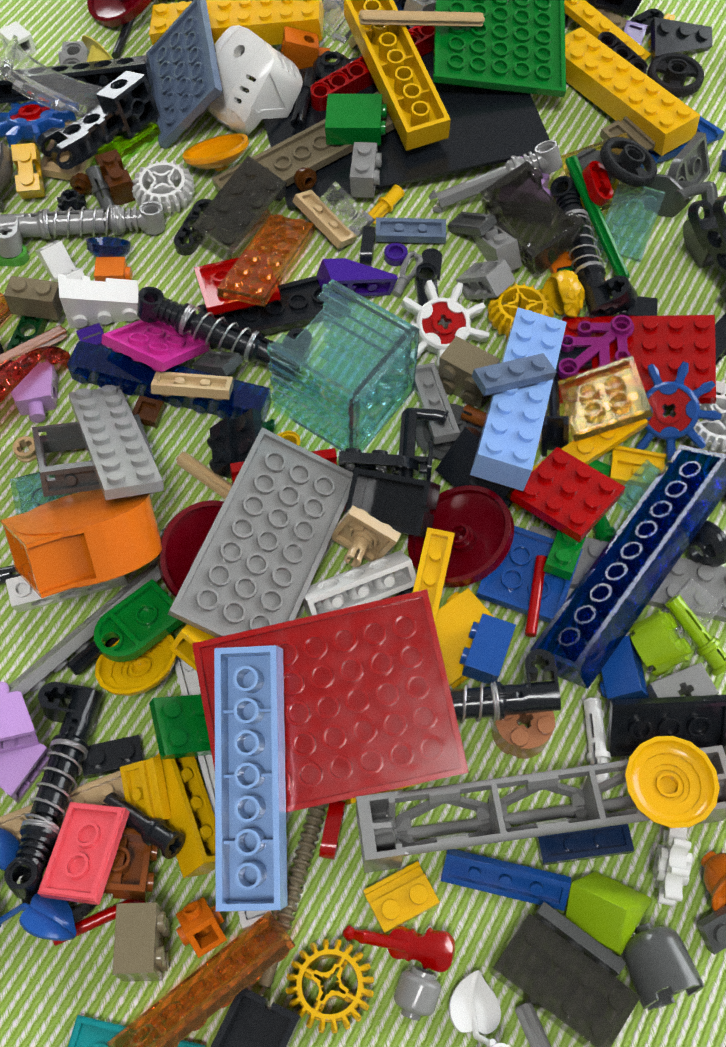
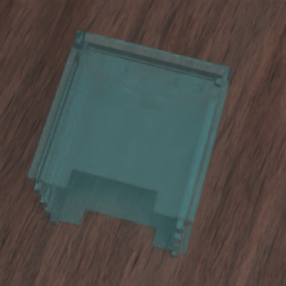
(345, 369)

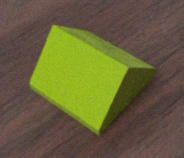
(606, 909)

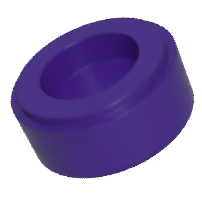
(395, 254)

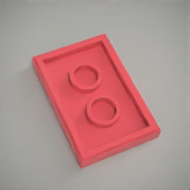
(84, 853)

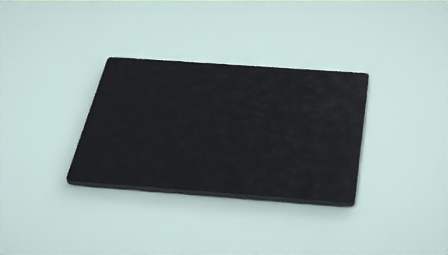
(483, 132)

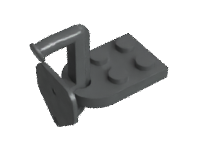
(687, 169)
(708, 192)

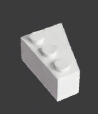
(98, 301)

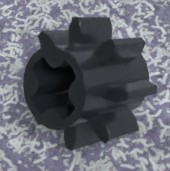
(71, 198)

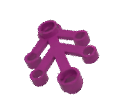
(596, 344)

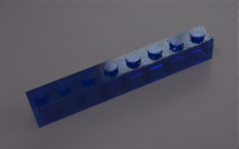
(105, 367)

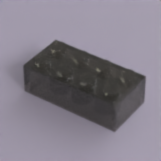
(239, 209)
(564, 984)

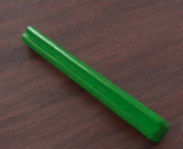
(597, 219)

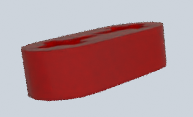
(597, 183)
(332, 830)

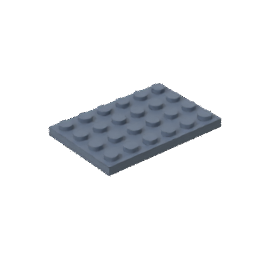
(184, 72)

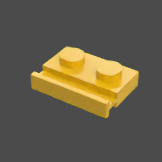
(628, 460)
(146, 787)
(401, 897)

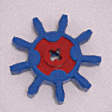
(30, 120)
(686, 410)

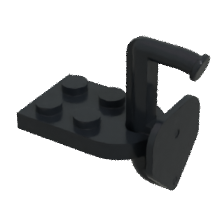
(406, 462)

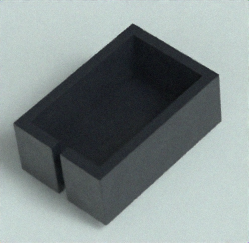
(395, 500)
(253, 1025)

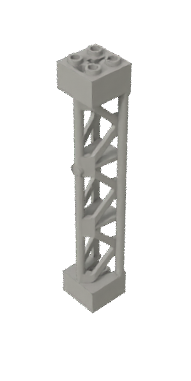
(389, 839)

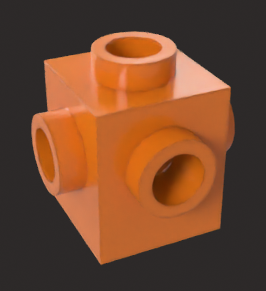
(200, 926)

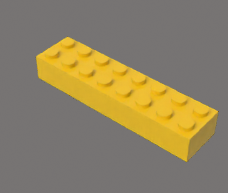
(262, 17)
(399, 76)
(627, 91)

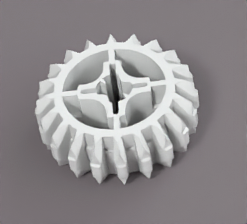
(162, 180)
(713, 431)

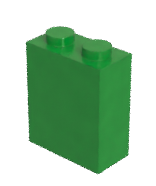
(355, 119)

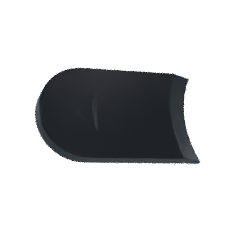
(435, 257)

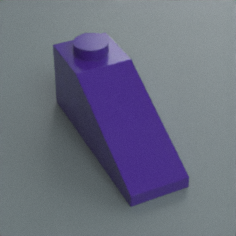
(356, 276)

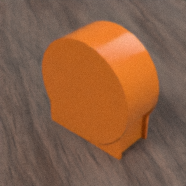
(82, 540)

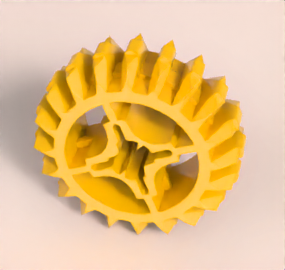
(504, 307)
(354, 1000)

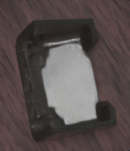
(531, 217)

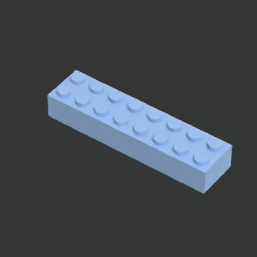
(517, 415)
(250, 779)

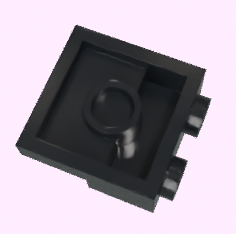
(233, 440)

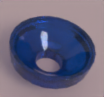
(108, 246)

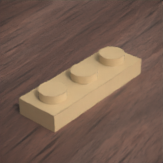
(324, 219)
(192, 385)

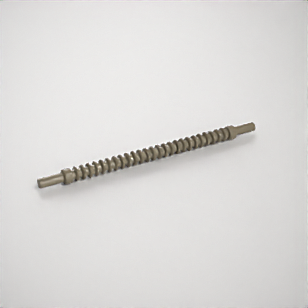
(296, 878)

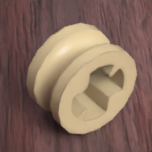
(21, 443)

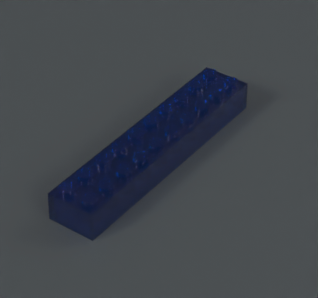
(634, 564)

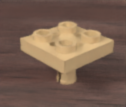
(364, 536)

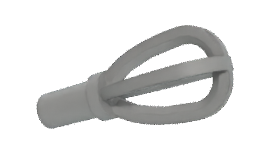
(403, 279)

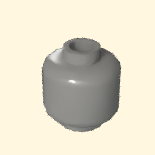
(417, 993)

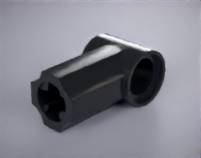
(424, 272)

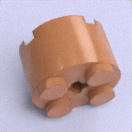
(523, 741)

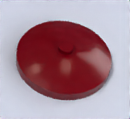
(116, 12)
(481, 531)
(183, 541)

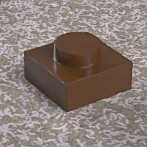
(149, 410)

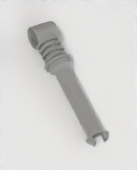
(545, 157)

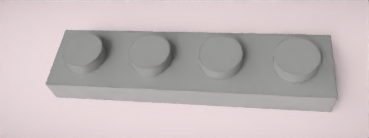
(433, 396)

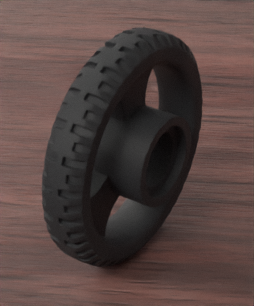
(676, 69)
(627, 164)

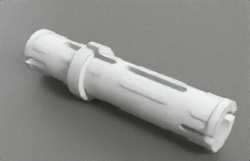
(596, 735)

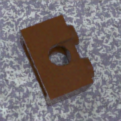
(115, 177)

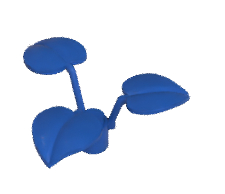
(43, 916)

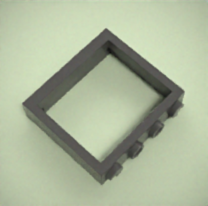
(70, 476)

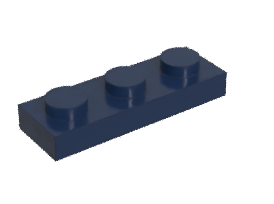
(585, 844)

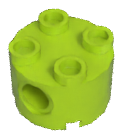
(659, 642)

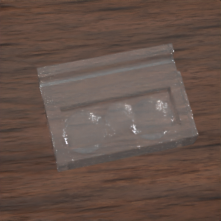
(700, 602)

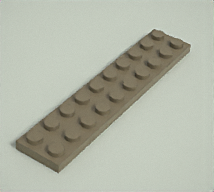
(301, 150)

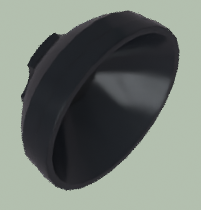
(324, 68)
(712, 545)

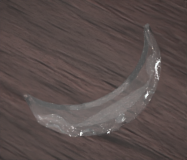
(45, 84)

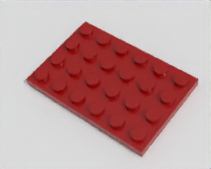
(666, 344)

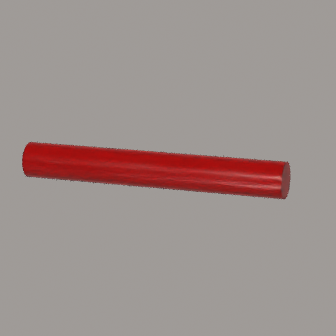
(535, 596)
(97, 919)

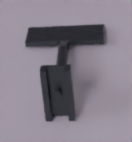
(556, 427)

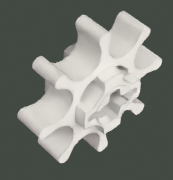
(672, 866)

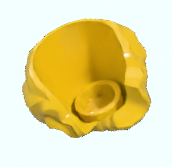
(565, 293)

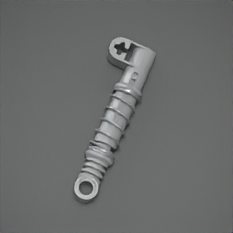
(49, 224)

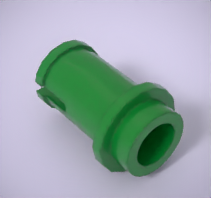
(603, 530)

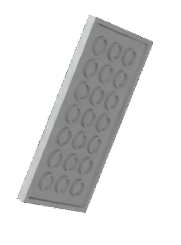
(264, 540)

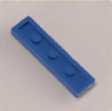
(506, 879)

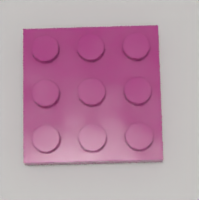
(154, 344)

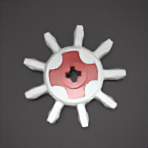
(448, 314)

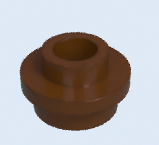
(305, 178)
(81, 183)

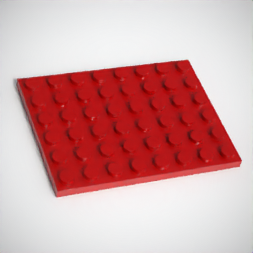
(360, 699)

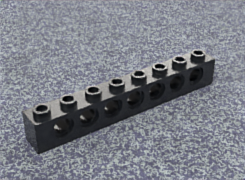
(95, 72)

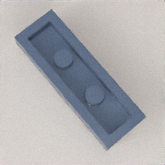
(410, 230)
(513, 374)

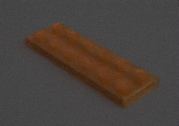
(266, 260)
(209, 987)

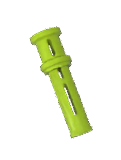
(707, 645)

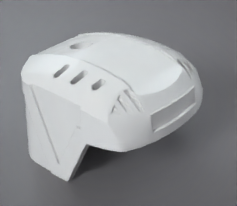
(273, 93)

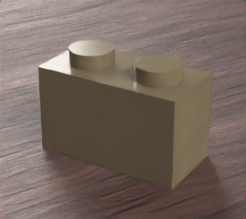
(33, 298)

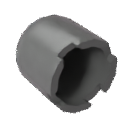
(660, 966)

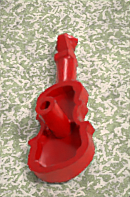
(433, 949)

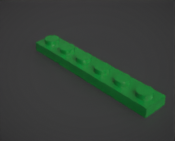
(565, 549)

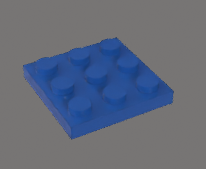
(512, 580)

